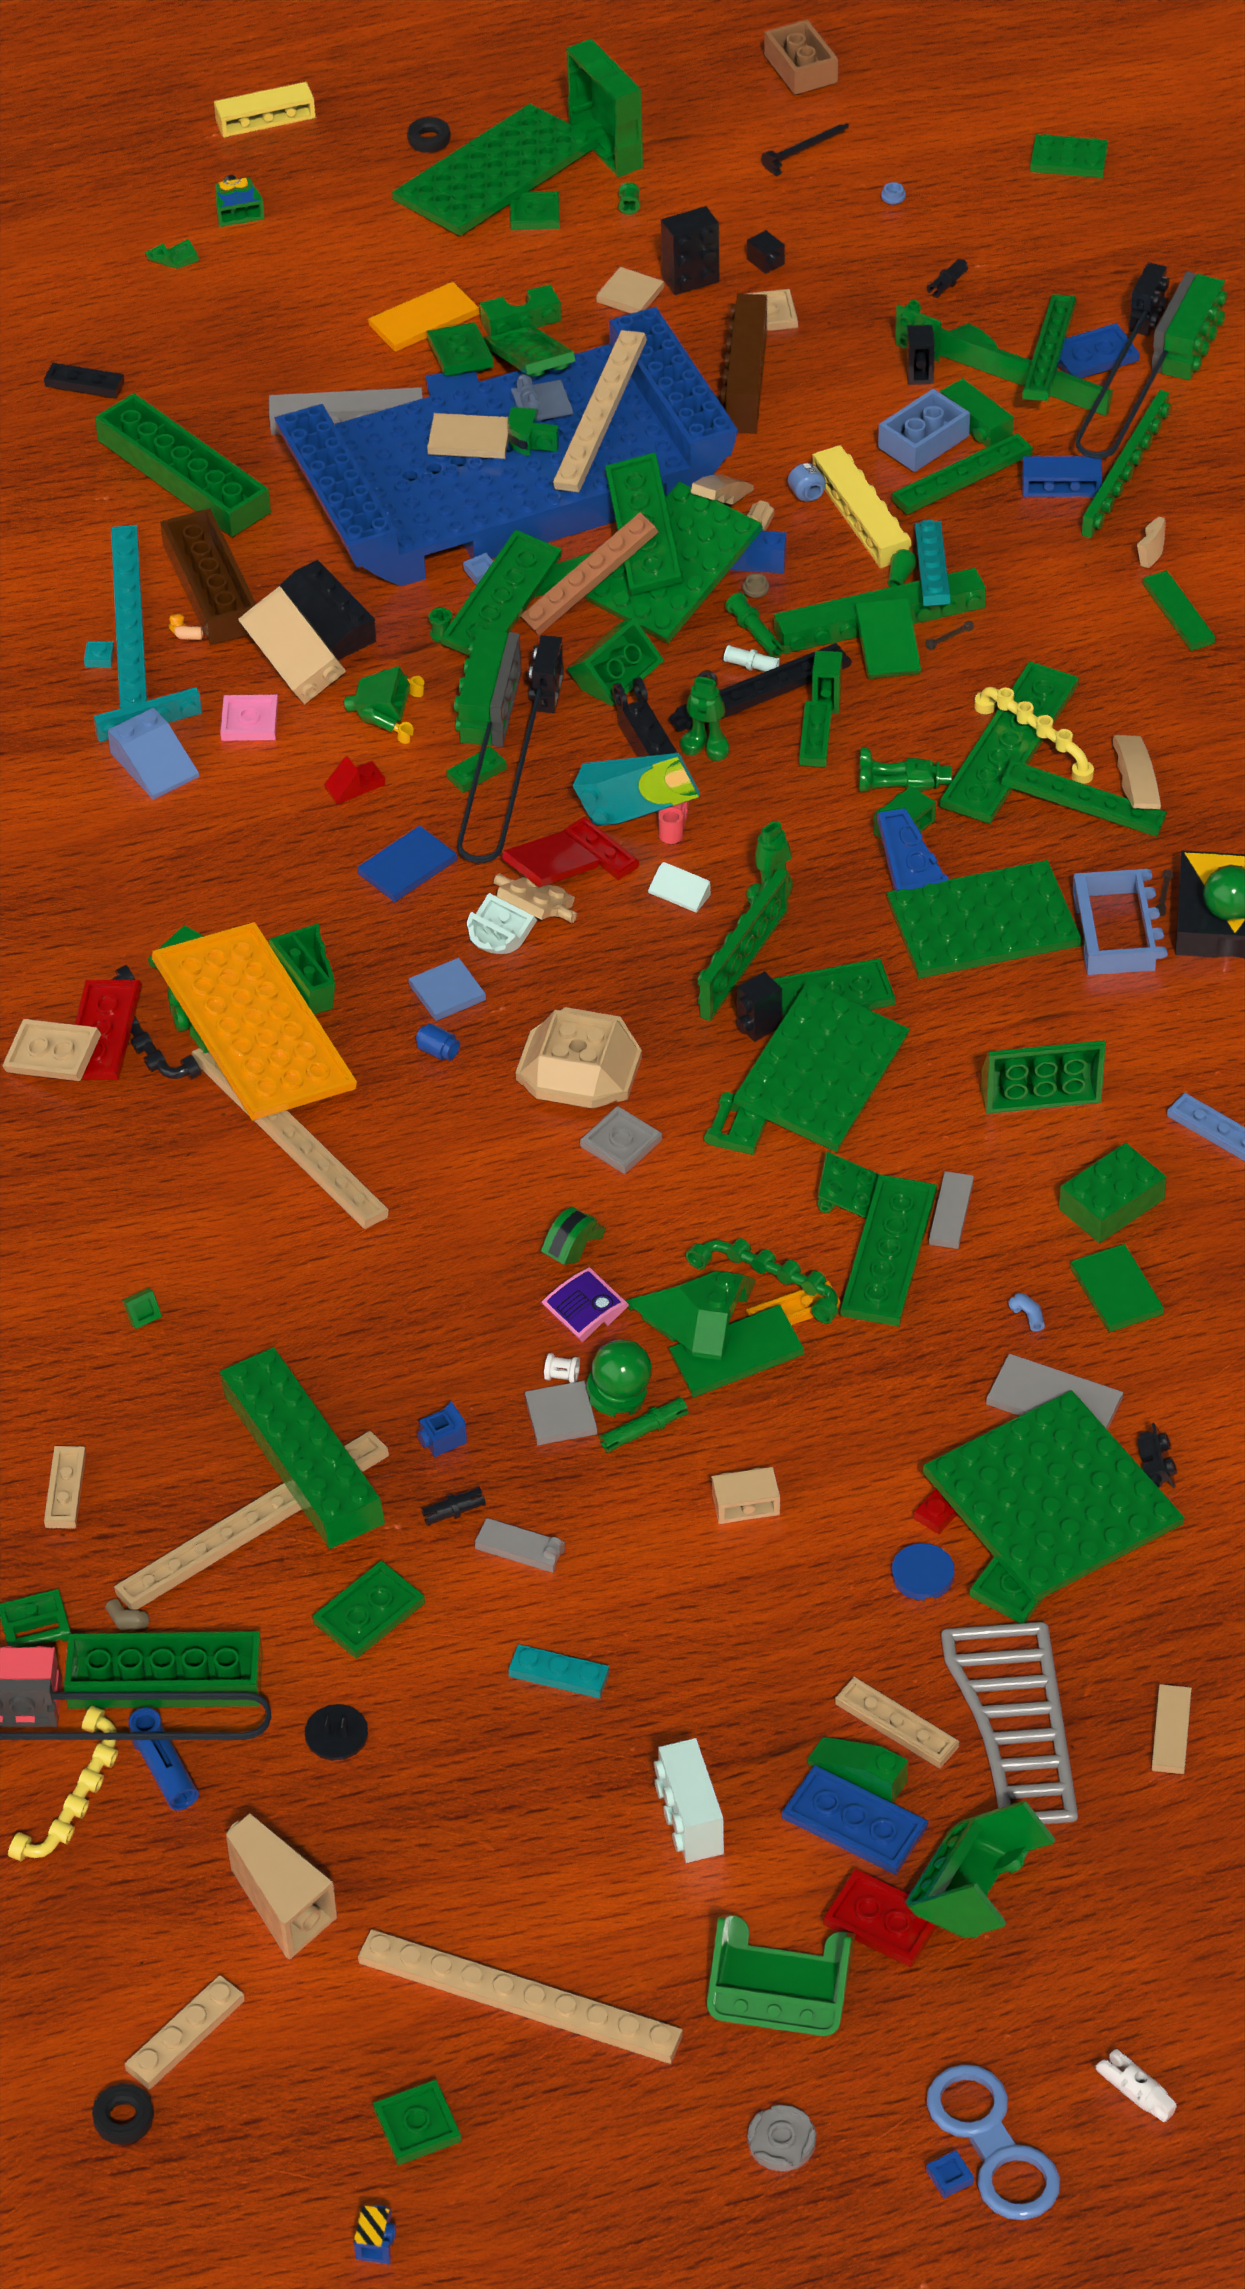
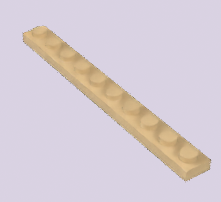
(308, 1154)
(229, 1534)
(521, 1996)

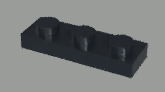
(84, 380)

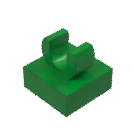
(142, 1308)

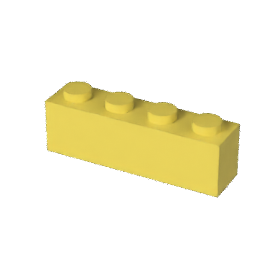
(264, 109)

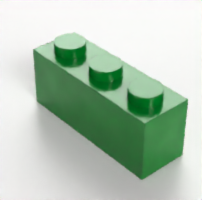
(987, 419)

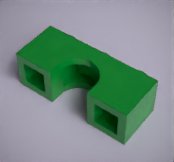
(540, 310)

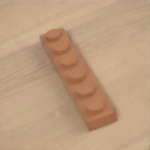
(589, 573)

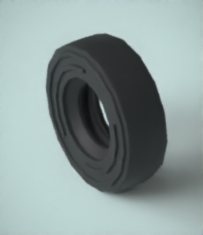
(428, 144)
(115, 2096)

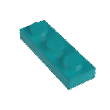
(559, 1671)

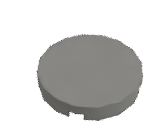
(781, 2138)

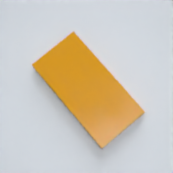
(431, 311)

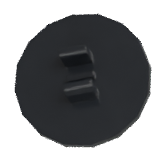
(336, 1732)

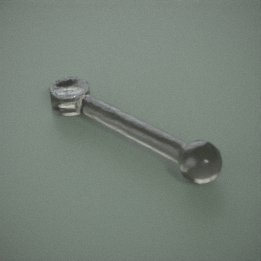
(931, 643)
(1167, 875)

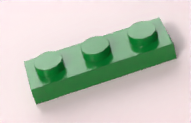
(815, 733)

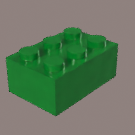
(1112, 1192)

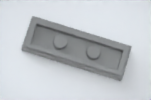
(951, 1210)

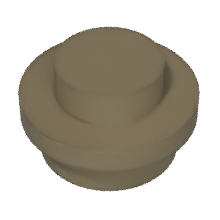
(755, 586)

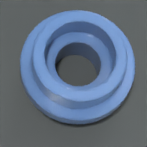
(893, 193)

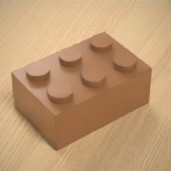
(801, 57)

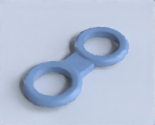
(993, 2142)

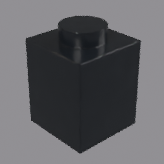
(765, 252)

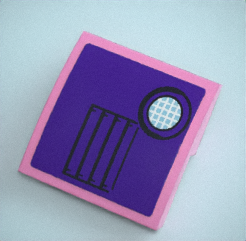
(584, 1303)

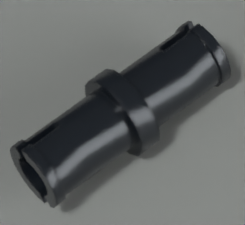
(453, 1506)

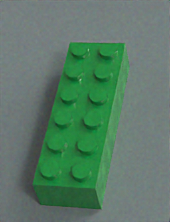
(163, 1665)

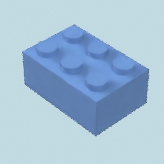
(923, 430)

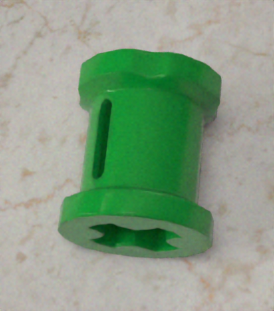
(629, 200)
(440, 620)

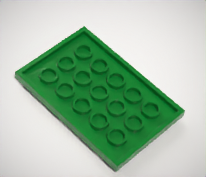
(707, 543)
(983, 919)
(821, 1066)

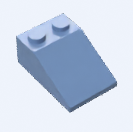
(151, 753)

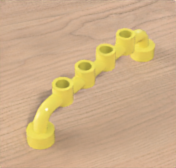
(986, 704)
(75, 1803)

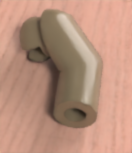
(126, 1619)

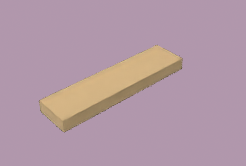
(897, 1722)

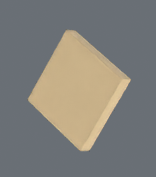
(630, 291)
(780, 310)

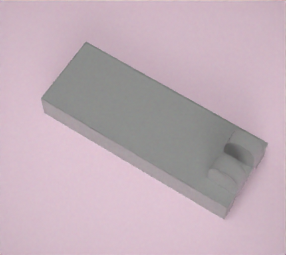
(519, 1545)

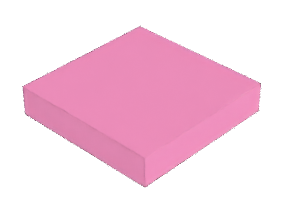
(249, 717)

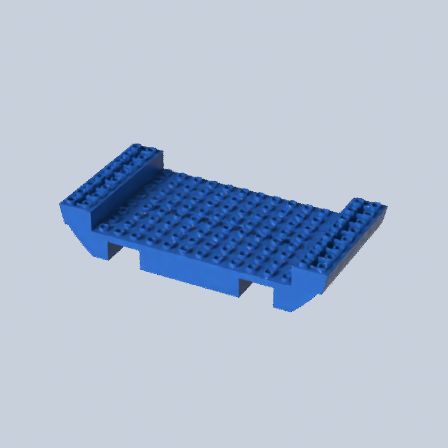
(402, 503)

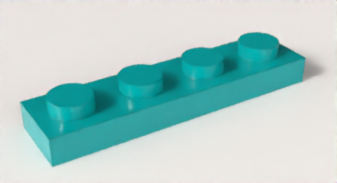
(170, 707)

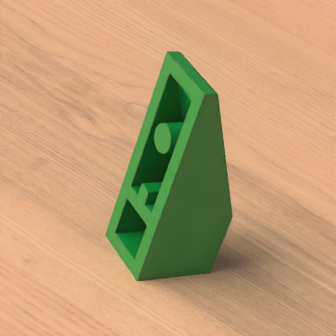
(862, 1765)

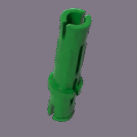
(655, 1419)

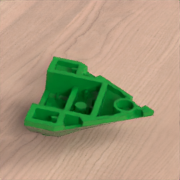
(696, 1311)

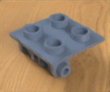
(547, 397)

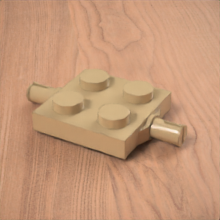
(536, 900)

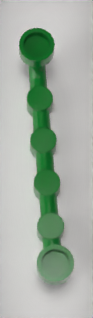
(823, 1310)

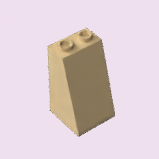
(292, 645)
(281, 1884)

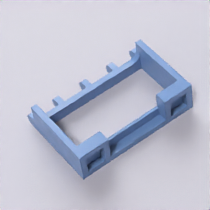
(1117, 883)

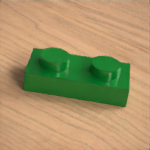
(463, 773)

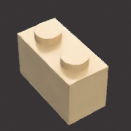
(745, 1495)

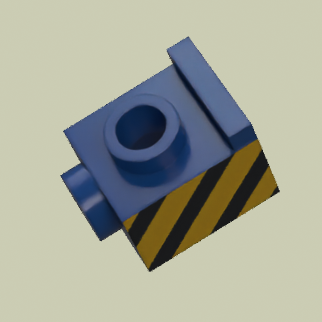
(374, 2234)

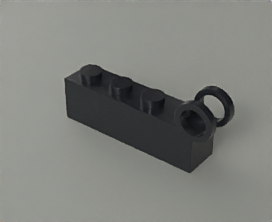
(640, 723)

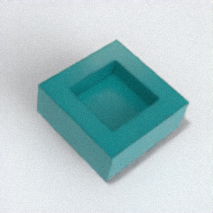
(99, 654)

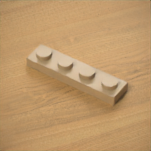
(184, 2032)

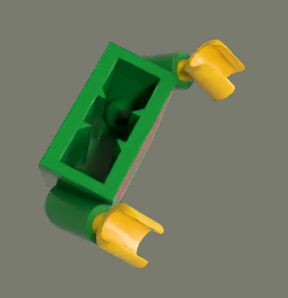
(383, 698)

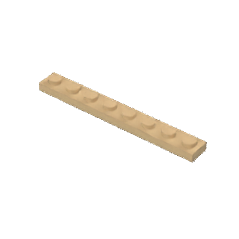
(599, 411)

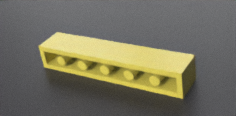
(861, 505)

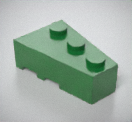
(306, 963)

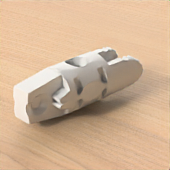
(1137, 2085)

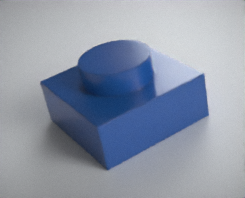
(950, 2174)

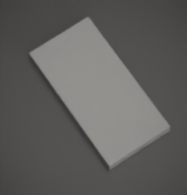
(1027, 1385)

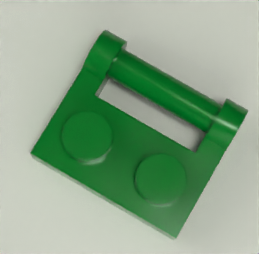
(744, 1132)
(31, 1614)

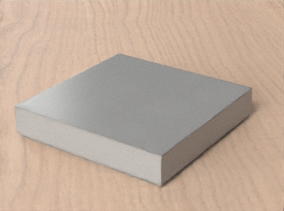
(621, 1139)
(560, 1413)

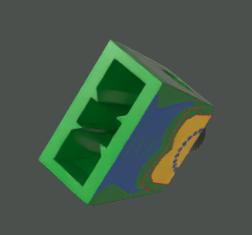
(238, 201)

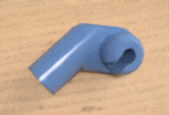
(1030, 1307)

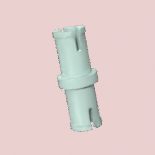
(750, 659)

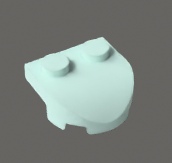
(499, 926)

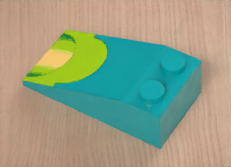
(633, 787)

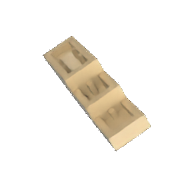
(721, 488)
(1137, 772)

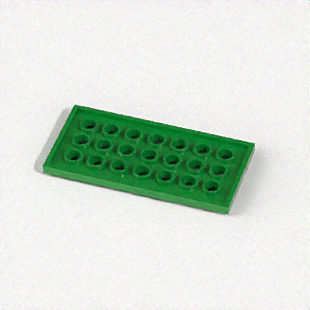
(494, 169)

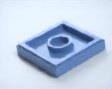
(447, 989)

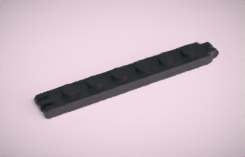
(762, 687)

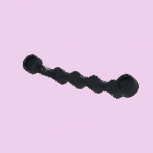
(155, 1058)

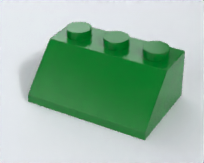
(614, 659)

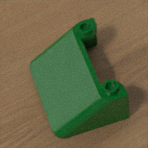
(778, 1985)

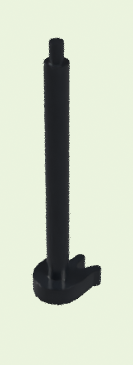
(771, 159)

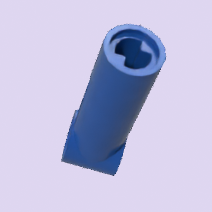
(174, 1779)

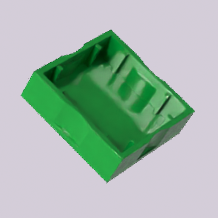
(606, 106)

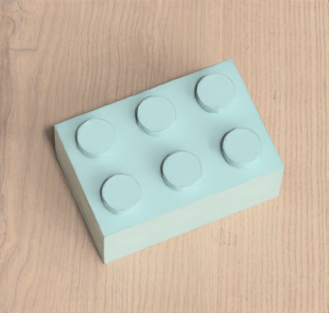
(689, 1801)

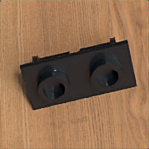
(1156, 1447)

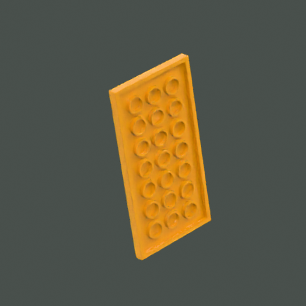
(254, 1021)

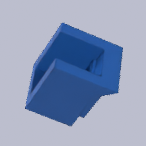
(442, 1430)

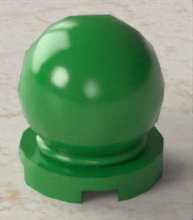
(1226, 892)
(619, 1378)

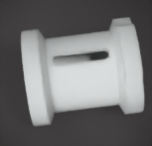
(551, 1370)

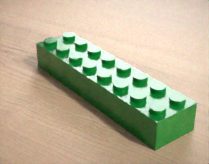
(182, 464)
(302, 1448)

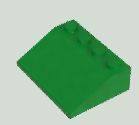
(1043, 1077)

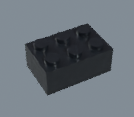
(690, 250)

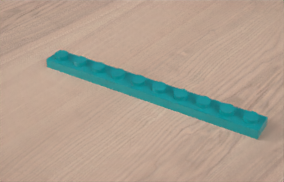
(128, 615)

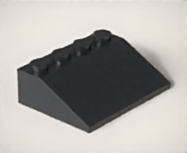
(330, 609)

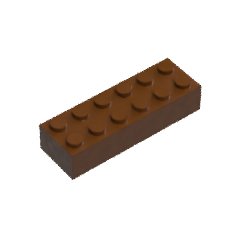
(745, 361)
(208, 574)

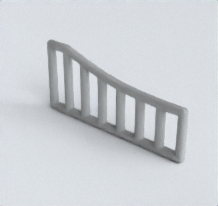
(984, 1713)

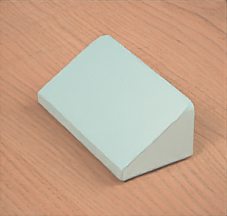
(680, 887)

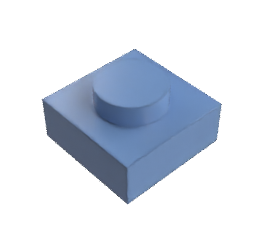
(477, 567)

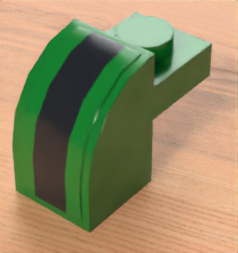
(528, 434)
(570, 1234)

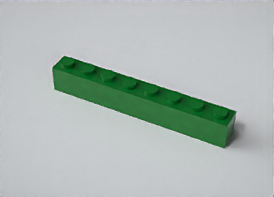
(837, 618)

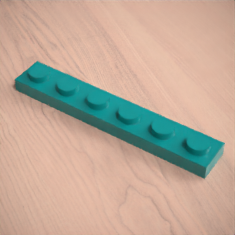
(932, 563)

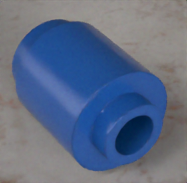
(437, 1042)

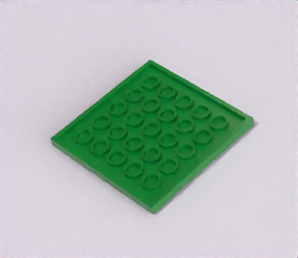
(1053, 1495)

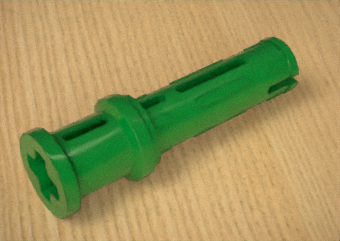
(749, 618)

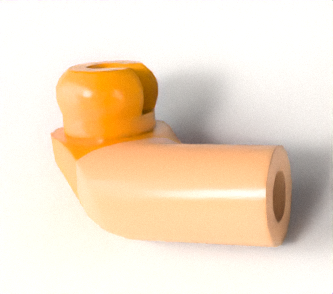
(183, 631)

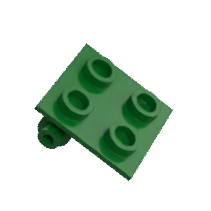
(910, 316)
(845, 1186)

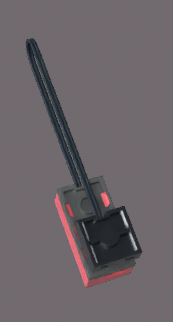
(34, 1692)

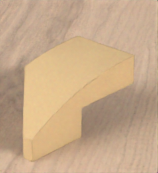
(1152, 545)

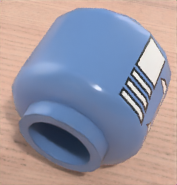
(806, 482)

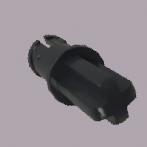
(948, 277)

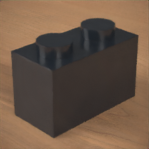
(920, 354)
(759, 1006)

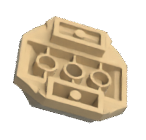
(580, 1059)

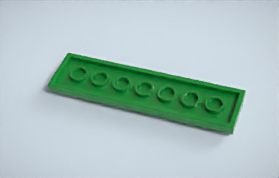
(977, 785)

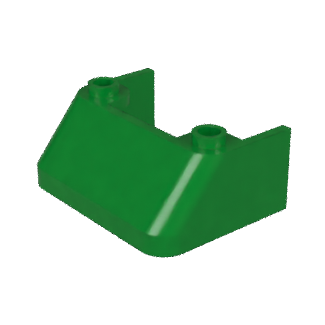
(967, 1865)

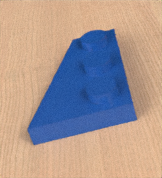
(906, 853)

